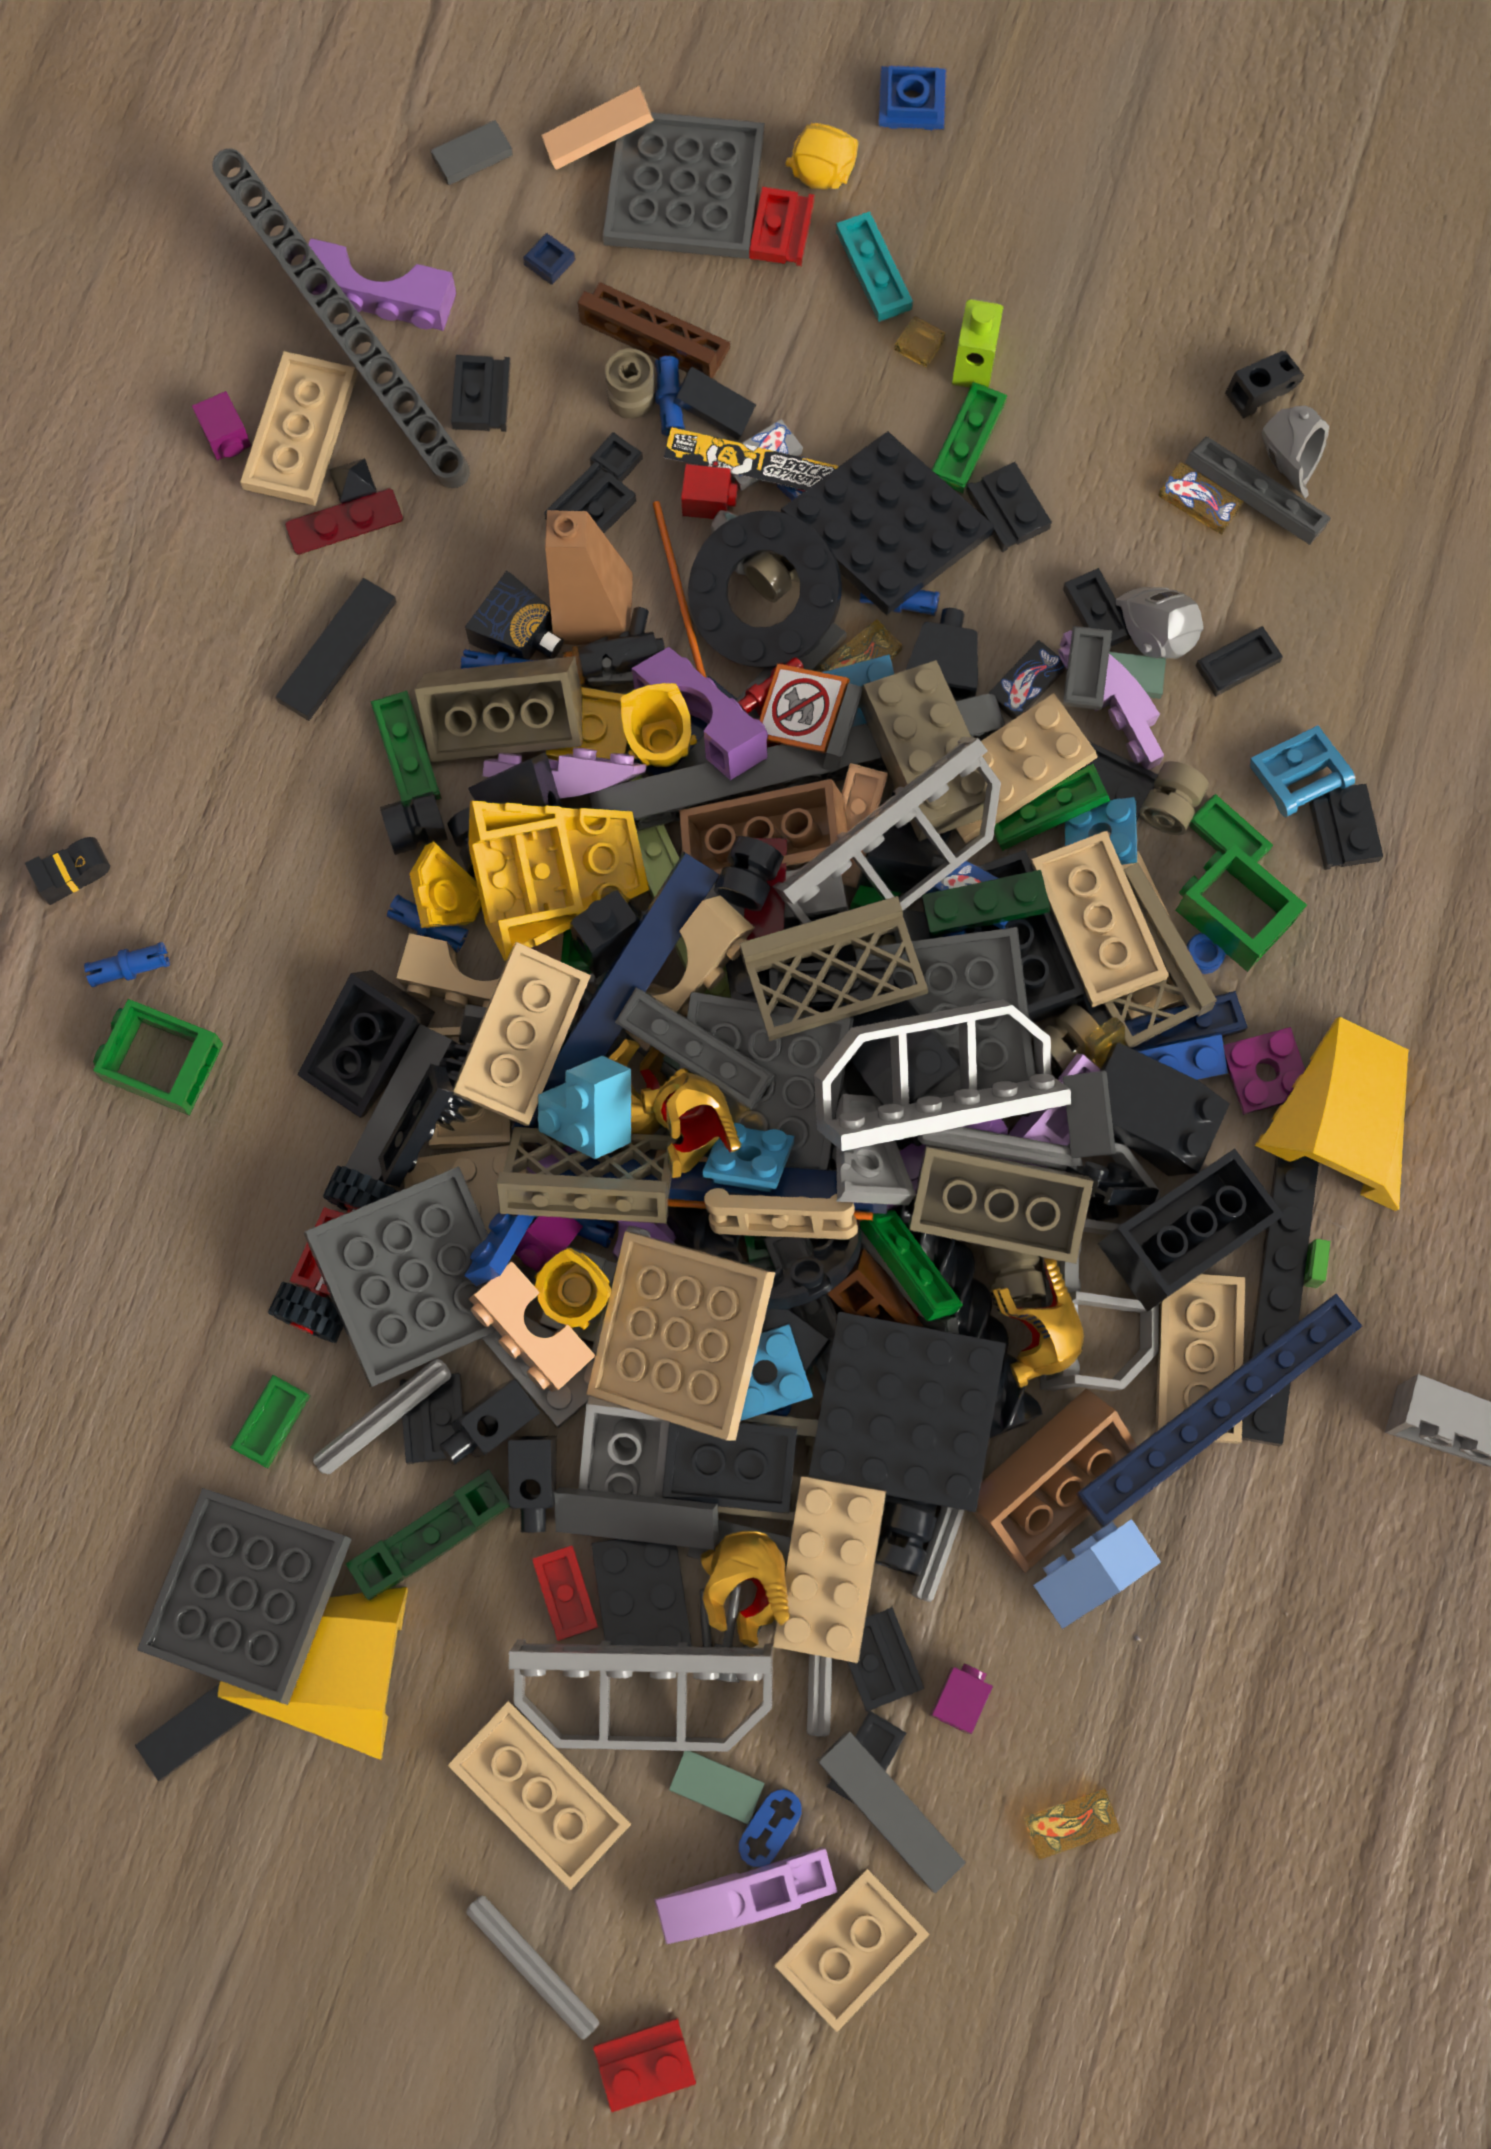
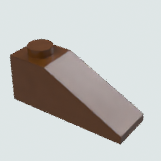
(872, 1293)

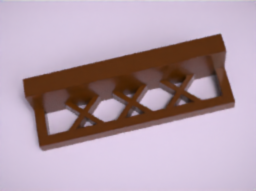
(648, 335)

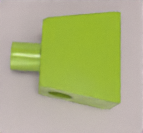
(979, 336)

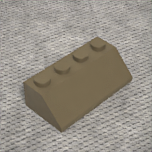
(501, 709)

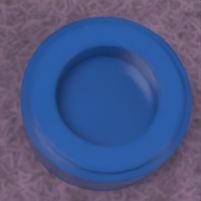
(1205, 953)

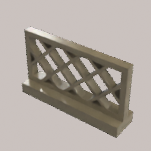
(826, 935)
(1178, 962)
(587, 1193)

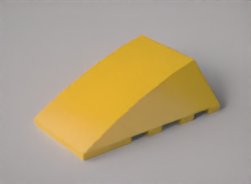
(548, 866)
(1348, 1111)
(344, 1674)

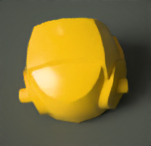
(823, 156)
(657, 724)
(572, 1288)

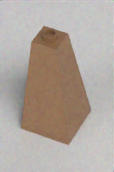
(585, 580)

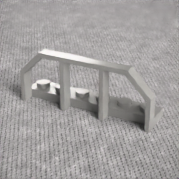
(898, 812)
(930, 1112)
(1070, 1273)
(621, 1662)

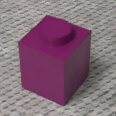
(221, 426)
(546, 1239)
(962, 1698)

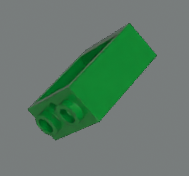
(1220, 928)
(192, 1074)

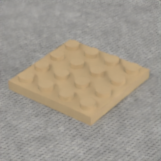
(680, 1335)

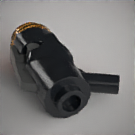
(612, 660)

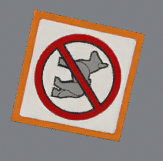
(803, 707)

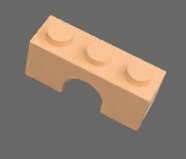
(550, 1359)

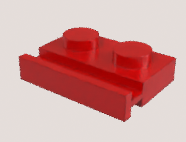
(781, 226)
(644, 2064)

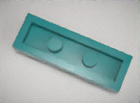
(874, 266)

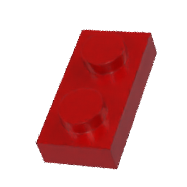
(565, 1593)

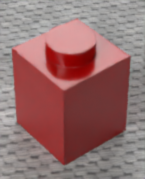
(707, 491)

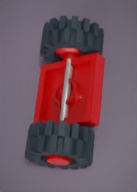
(311, 1309)

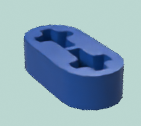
(779, 1833)

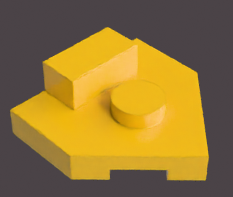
(443, 890)

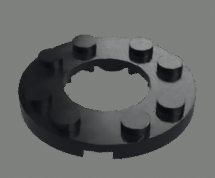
(814, 610)
(805, 1280)

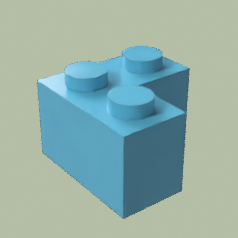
(590, 1108)

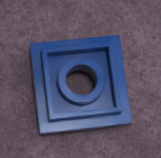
(901, 111)

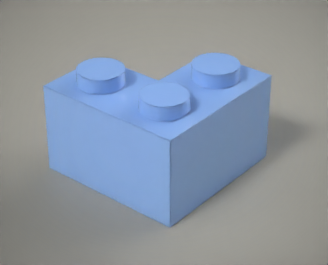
(1099, 1571)

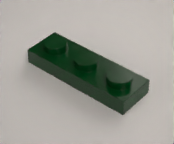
(985, 903)

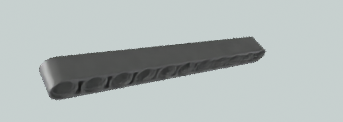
(329, 305)
(661, 796)

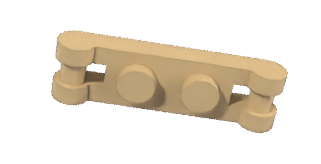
(780, 1216)

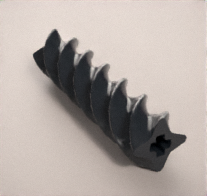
(957, 1266)

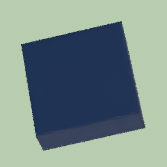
(549, 258)

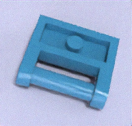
(1297, 760)

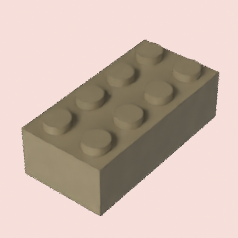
(913, 728)
(1000, 1203)

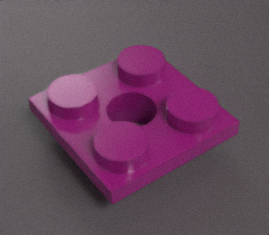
(1274, 1049)

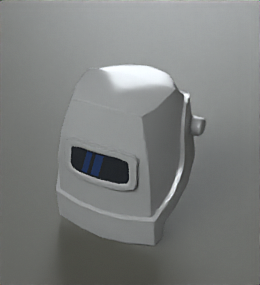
(1296, 444)
(1161, 621)

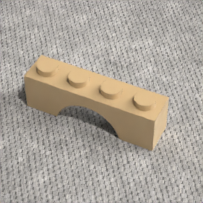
(711, 941)
(432, 969)

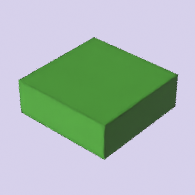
(1316, 1263)

